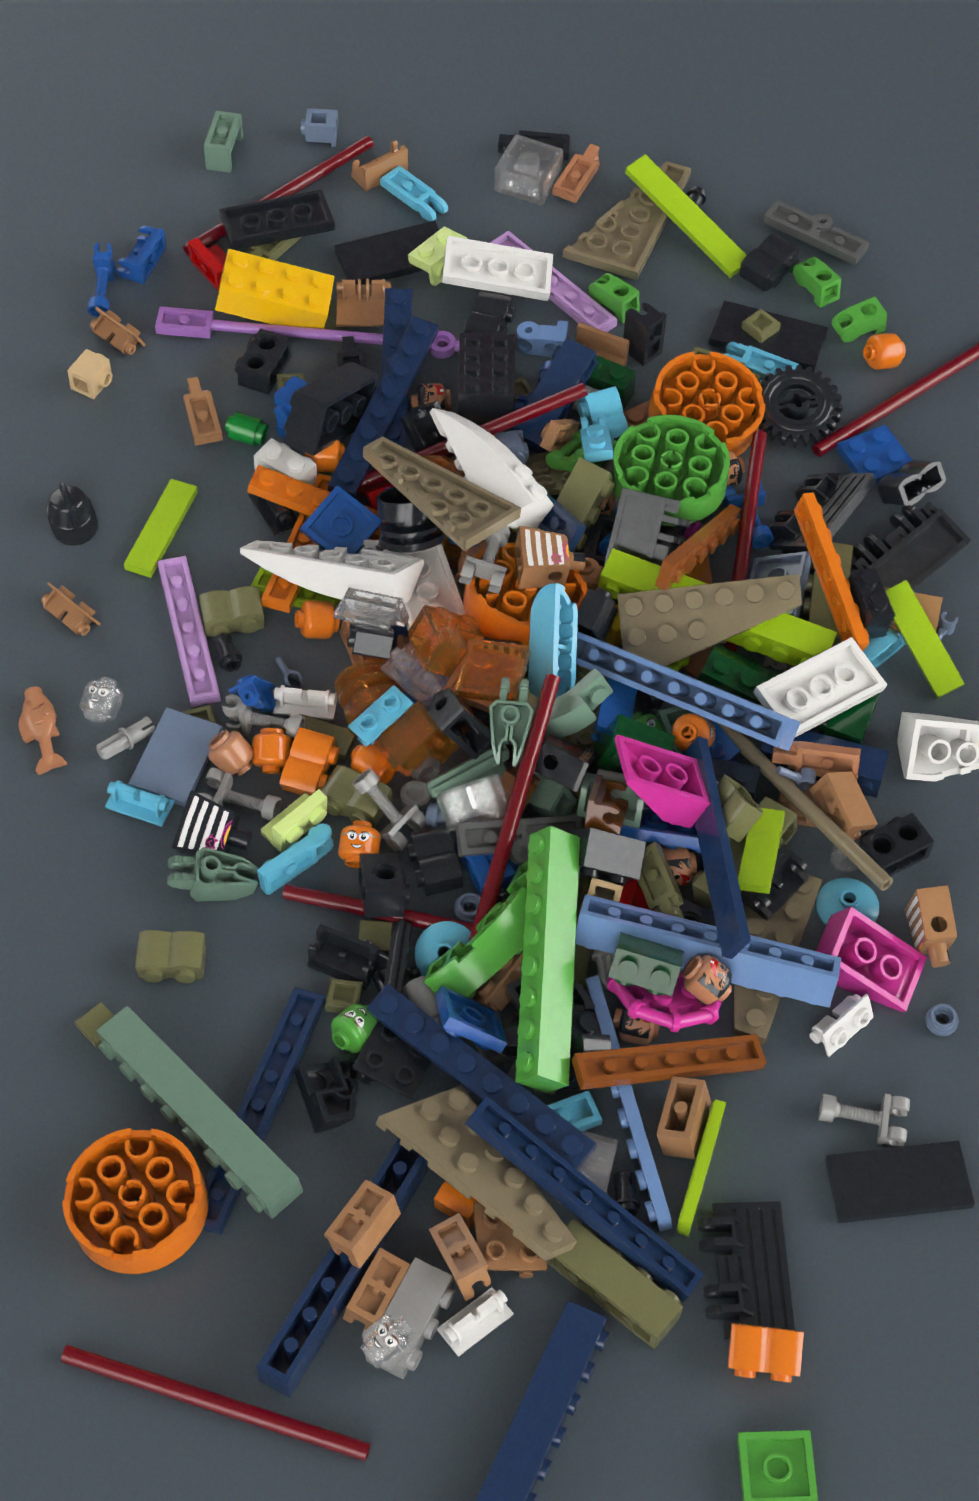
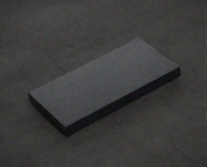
(277, 219)
(383, 254)
(794, 341)
(899, 1181)

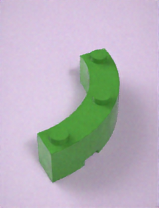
(497, 941)

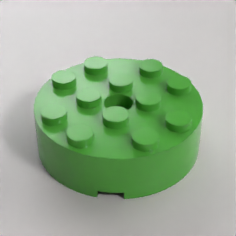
(675, 461)

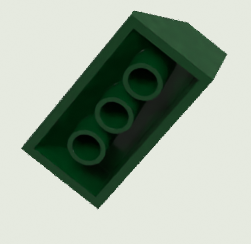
(734, 673)

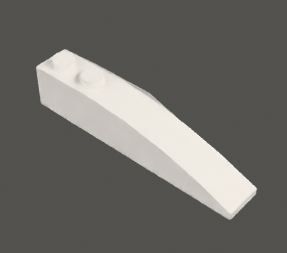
(493, 467)
(336, 570)

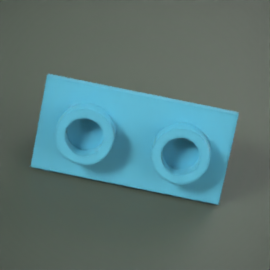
(380, 715)
(138, 803)

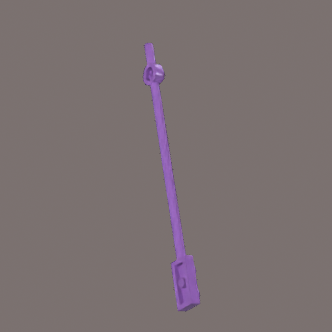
(202, 322)

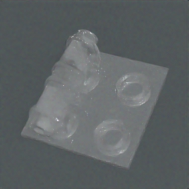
(408, 672)

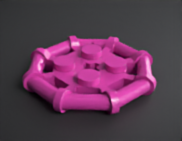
(678, 1012)

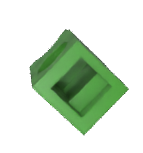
(818, 280)
(615, 295)
(860, 320)

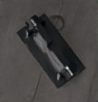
(275, 515)

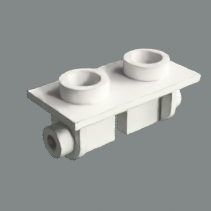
(309, 703)
(852, 1016)
(475, 1321)

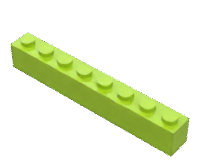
(782, 638)

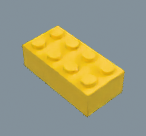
(273, 291)

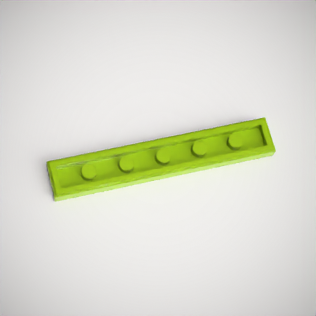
(686, 215)

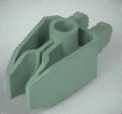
(510, 721)
(213, 875)

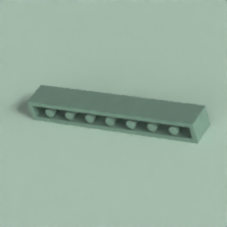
(200, 1112)

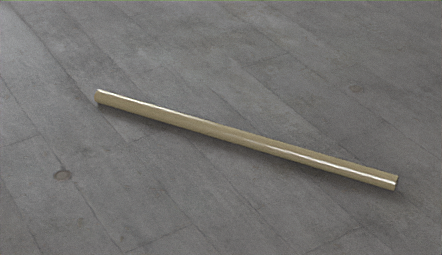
(810, 810)

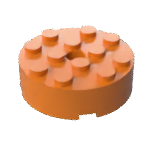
(713, 392)
(508, 613)
(129, 1233)

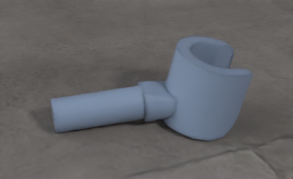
(945, 627)
(288, 674)
(802, 777)

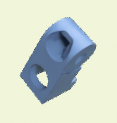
(540, 339)

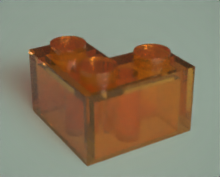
(442, 638)
(414, 740)

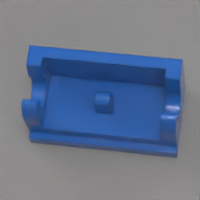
(143, 255)
(618, 702)

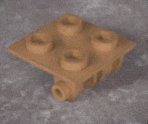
(361, 304)
(503, 1249)

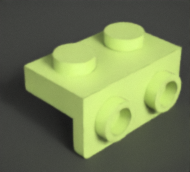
(431, 254)
(296, 820)

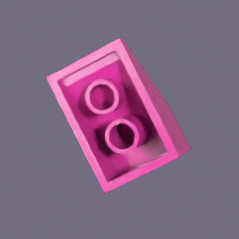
(664, 780)
(872, 959)

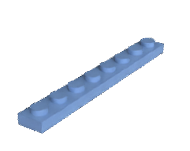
(630, 1118)

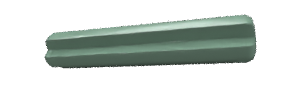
(464, 772)

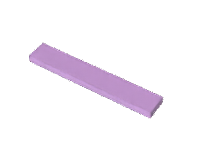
(568, 295)
(188, 631)

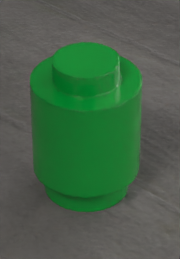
(246, 429)

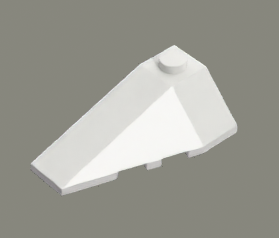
(937, 746)

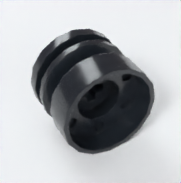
(405, 525)

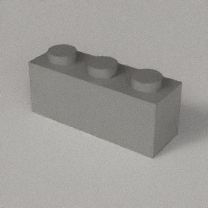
(419, 1301)

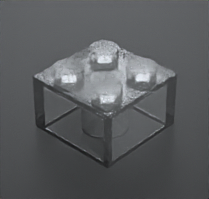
(528, 170)

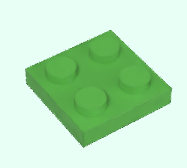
(777, 1466)

